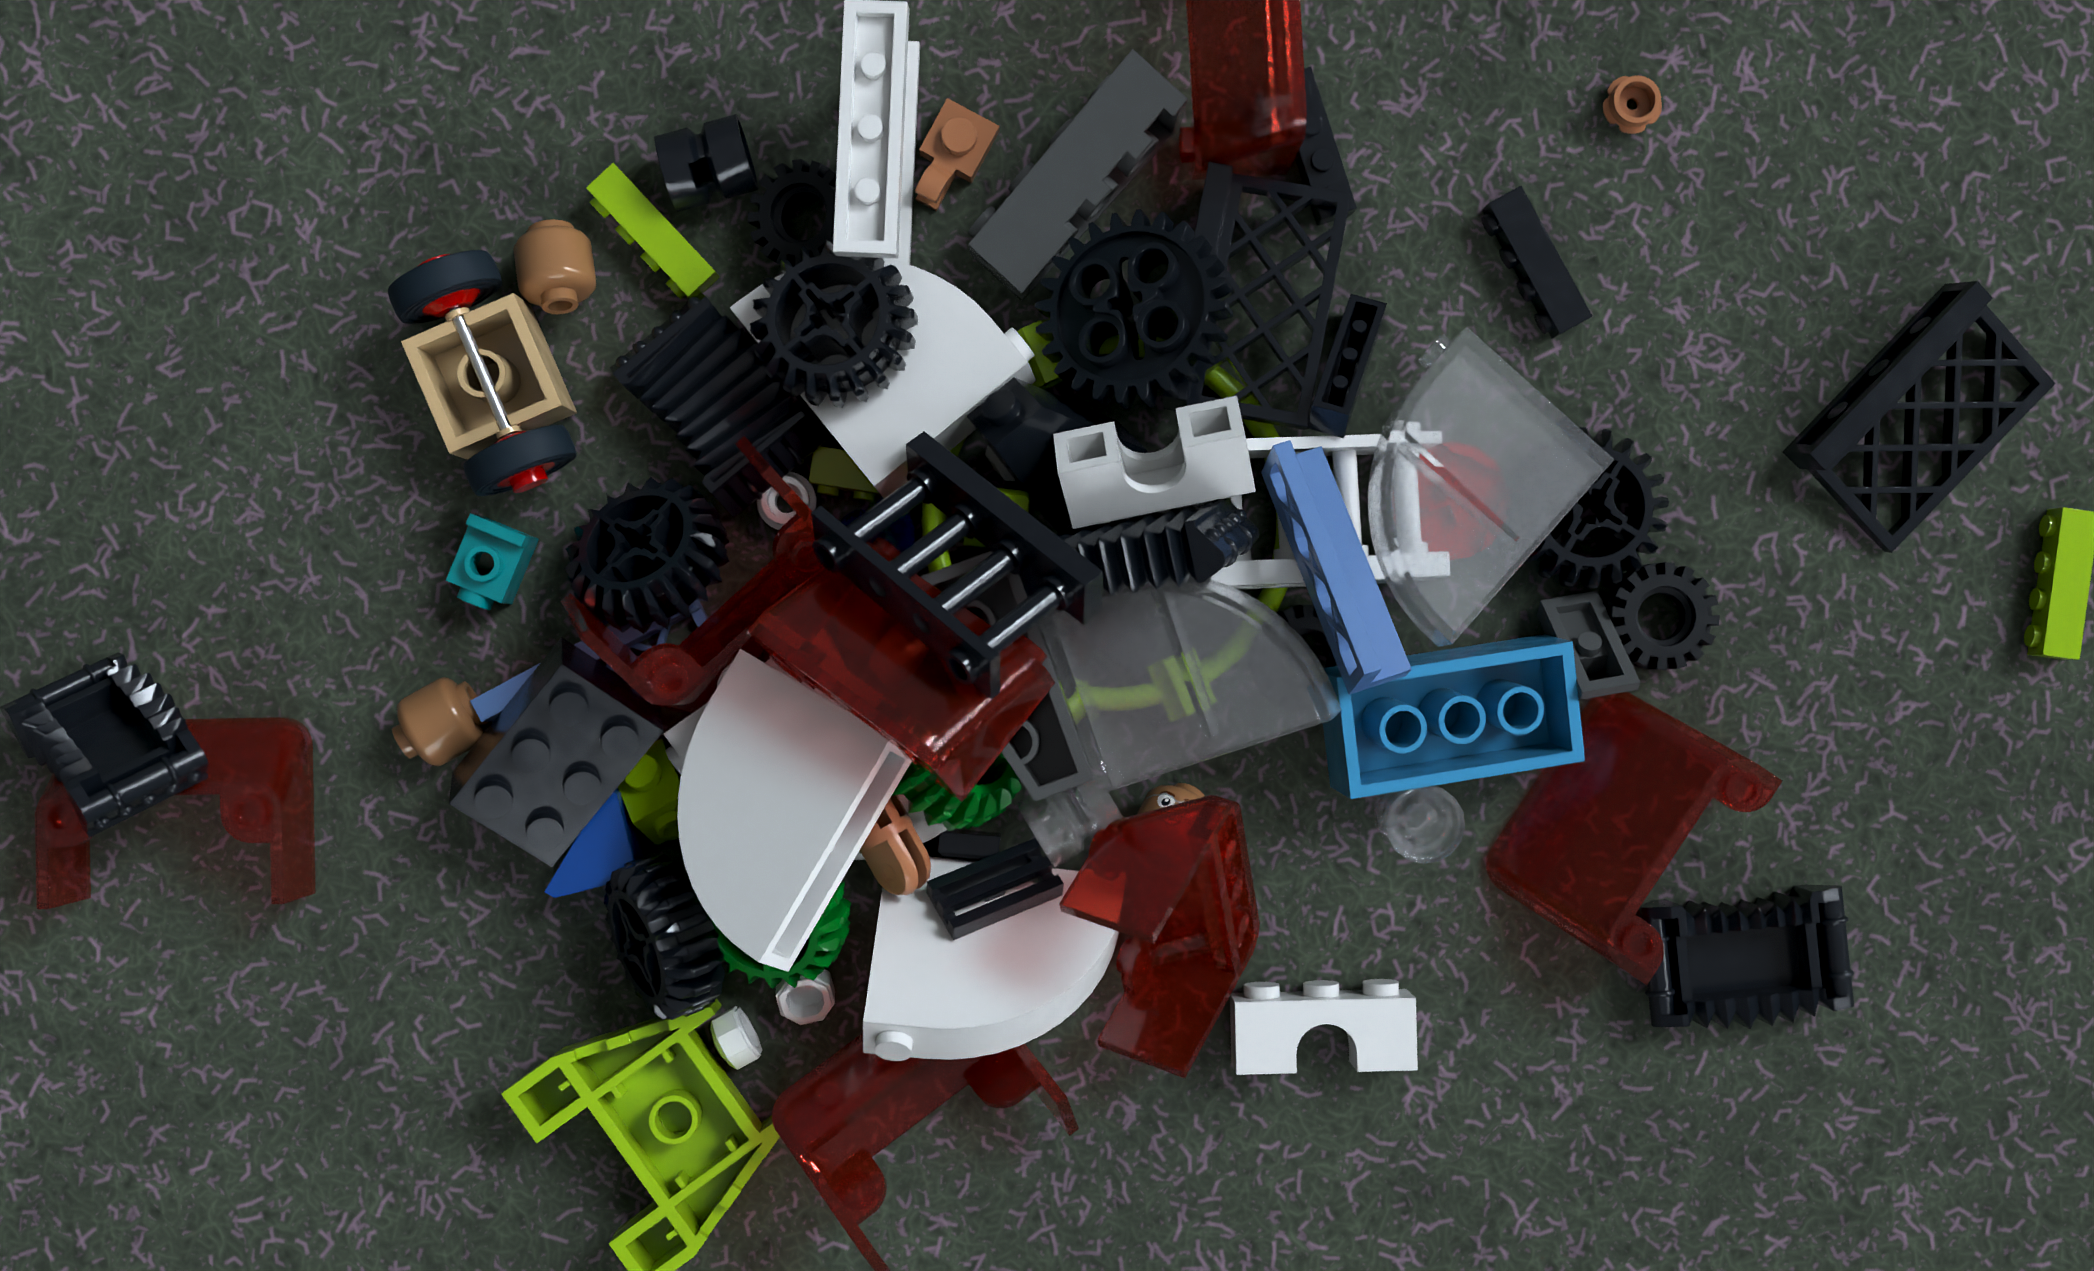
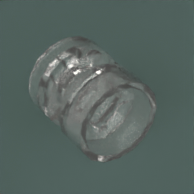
(1068, 818)
(1420, 823)

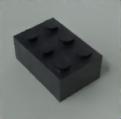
(555, 753)

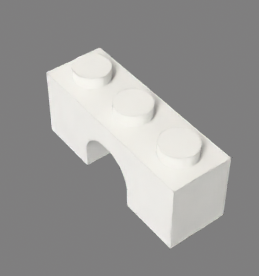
(1112, 483)
(1272, 1022)

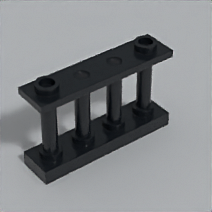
(974, 511)

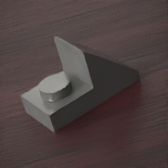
(1598, 651)

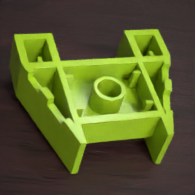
(669, 1119)

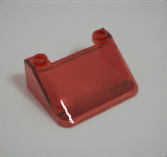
(1244, 86)
(1607, 827)

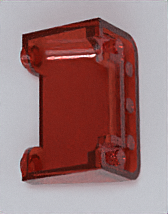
(896, 684)

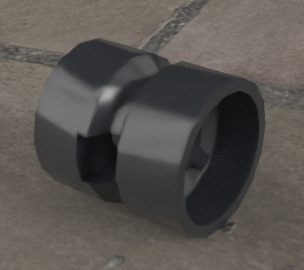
(727, 156)

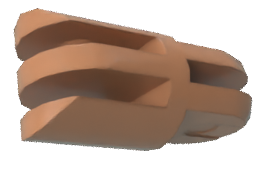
(896, 851)

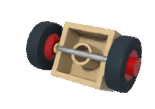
(485, 373)

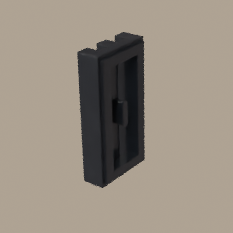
(989, 880)

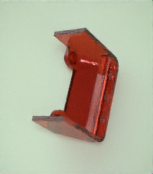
(688, 673)
(265, 797)
(1190, 902)
(863, 1103)

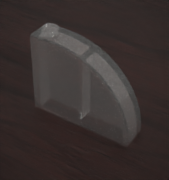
(1470, 483)
(1182, 678)

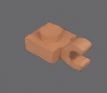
(955, 147)

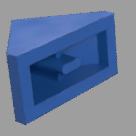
(598, 850)

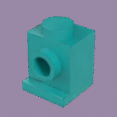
(511, 557)

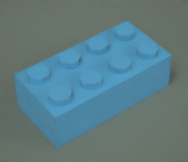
(1458, 718)

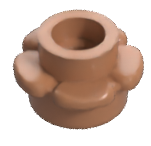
(1635, 88)

